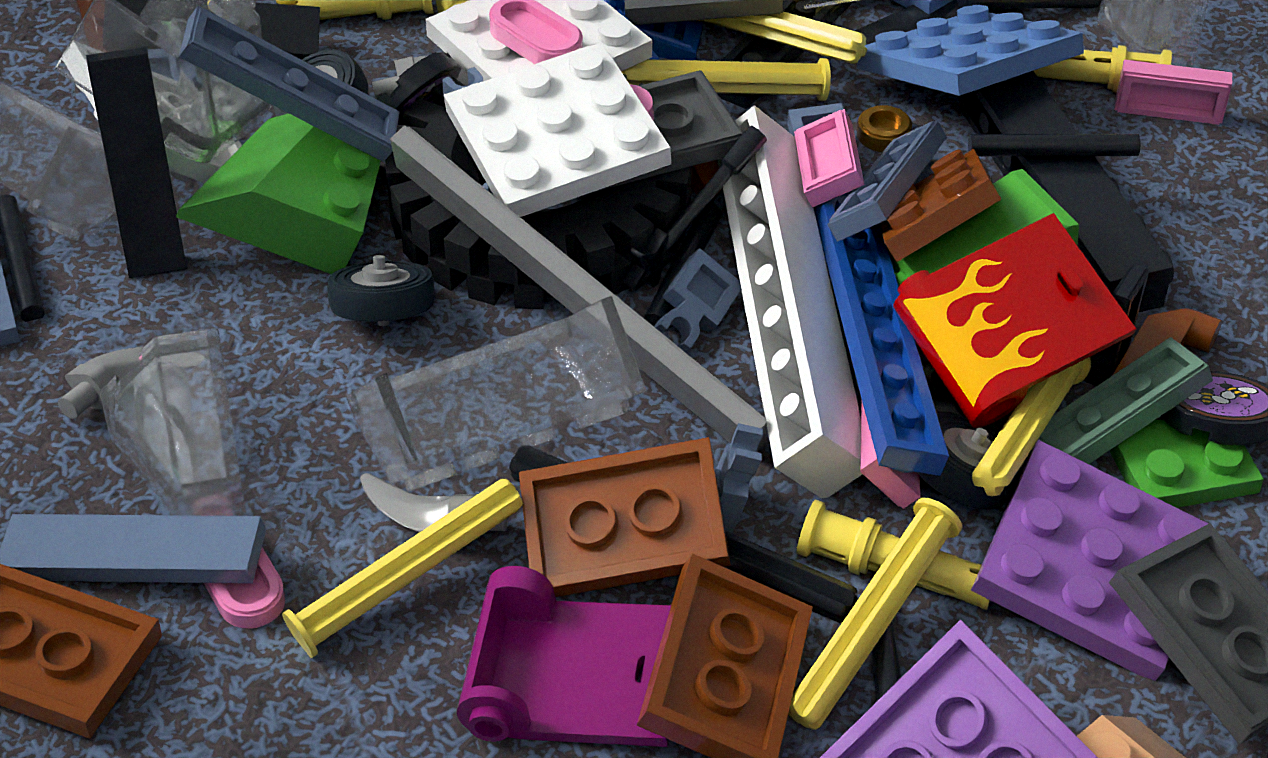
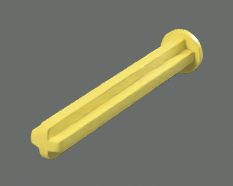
(802, 34)
(742, 77)
(1024, 429)
(402, 565)
(873, 612)

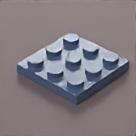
(970, 50)

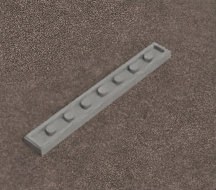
(570, 283)

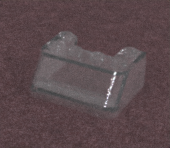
(498, 395)

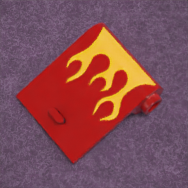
(1007, 320)

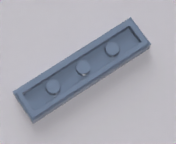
(288, 83)
(887, 180)
(134, 547)

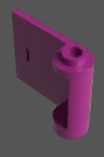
(558, 665)

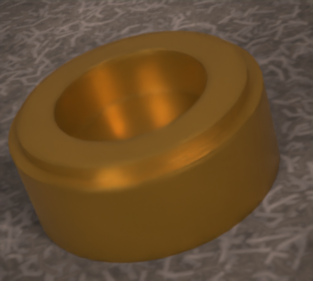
(881, 125)

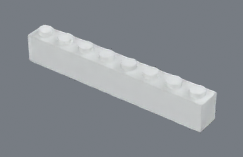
(792, 317)

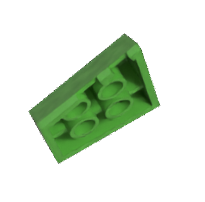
(290, 194)

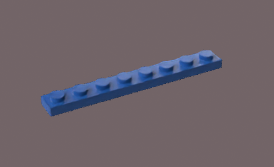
(882, 350)

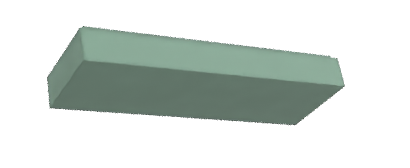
(1127, 401)

